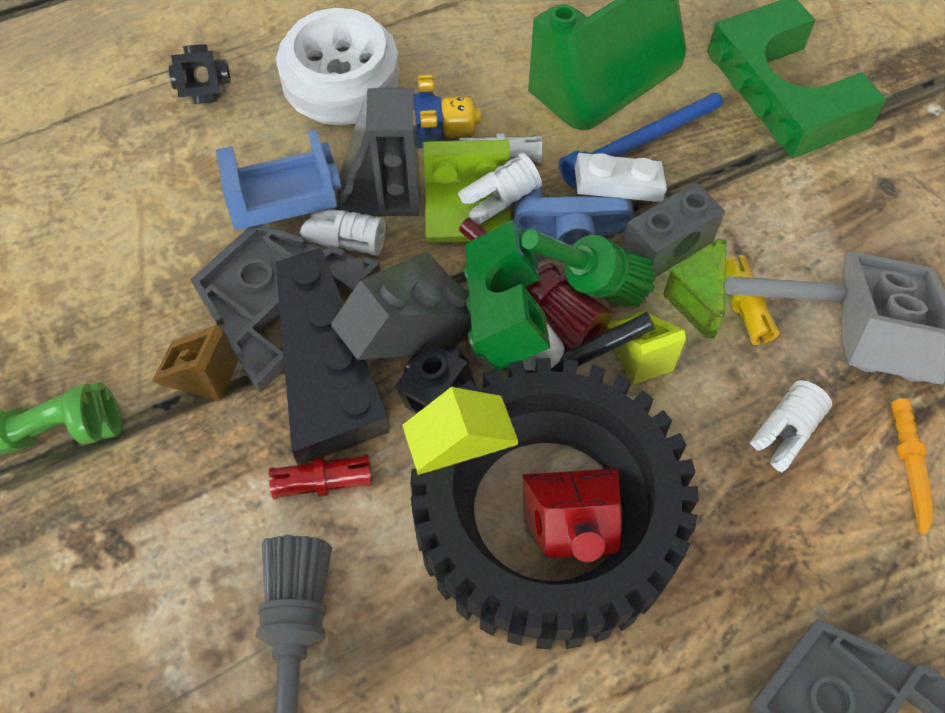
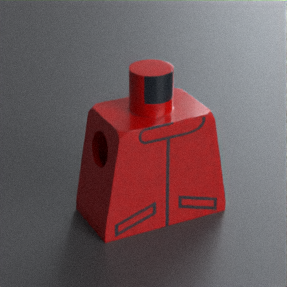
(574, 512)

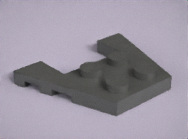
(243, 292)
(847, 675)

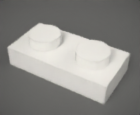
(620, 177)

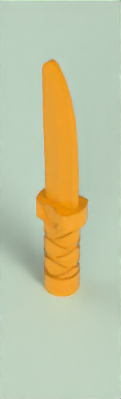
(913, 454)

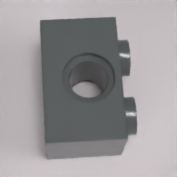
(674, 228)

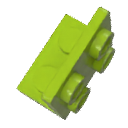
(447, 170)

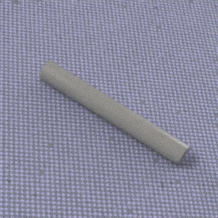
(784, 288)

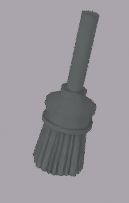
(292, 607)

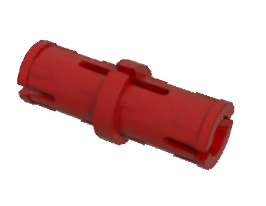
(320, 476)

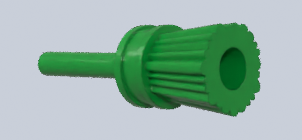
(598, 267)

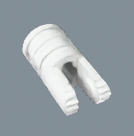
(506, 184)
(345, 231)
(793, 421)

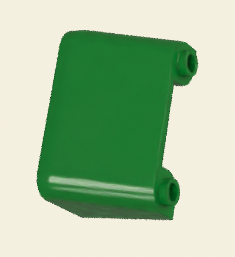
(603, 61)

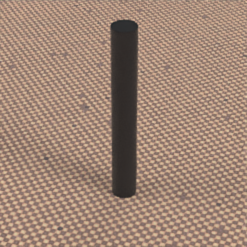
(607, 341)

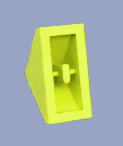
(651, 353)
(458, 428)

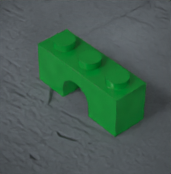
(503, 314)

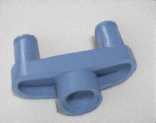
(572, 217)

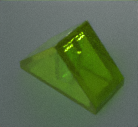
(699, 289)

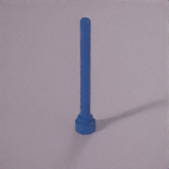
(644, 135)

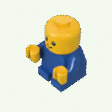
(451, 116)

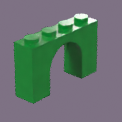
(795, 114)

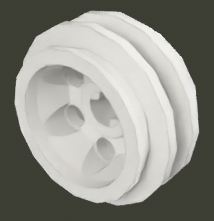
(333, 61)

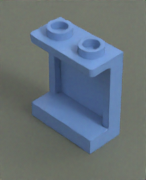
(279, 186)

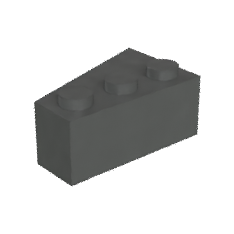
(382, 158)
(403, 311)

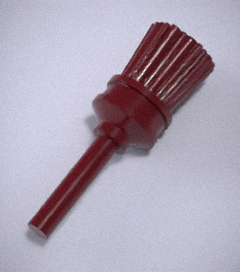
(568, 312)

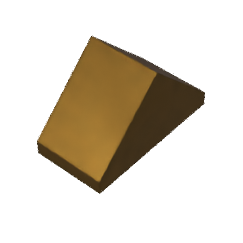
(199, 364)

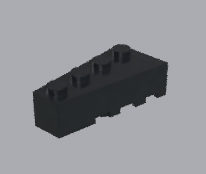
(327, 388)

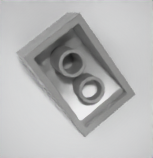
(894, 318)

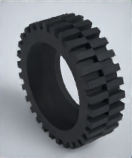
(653, 496)

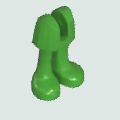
(86, 411)

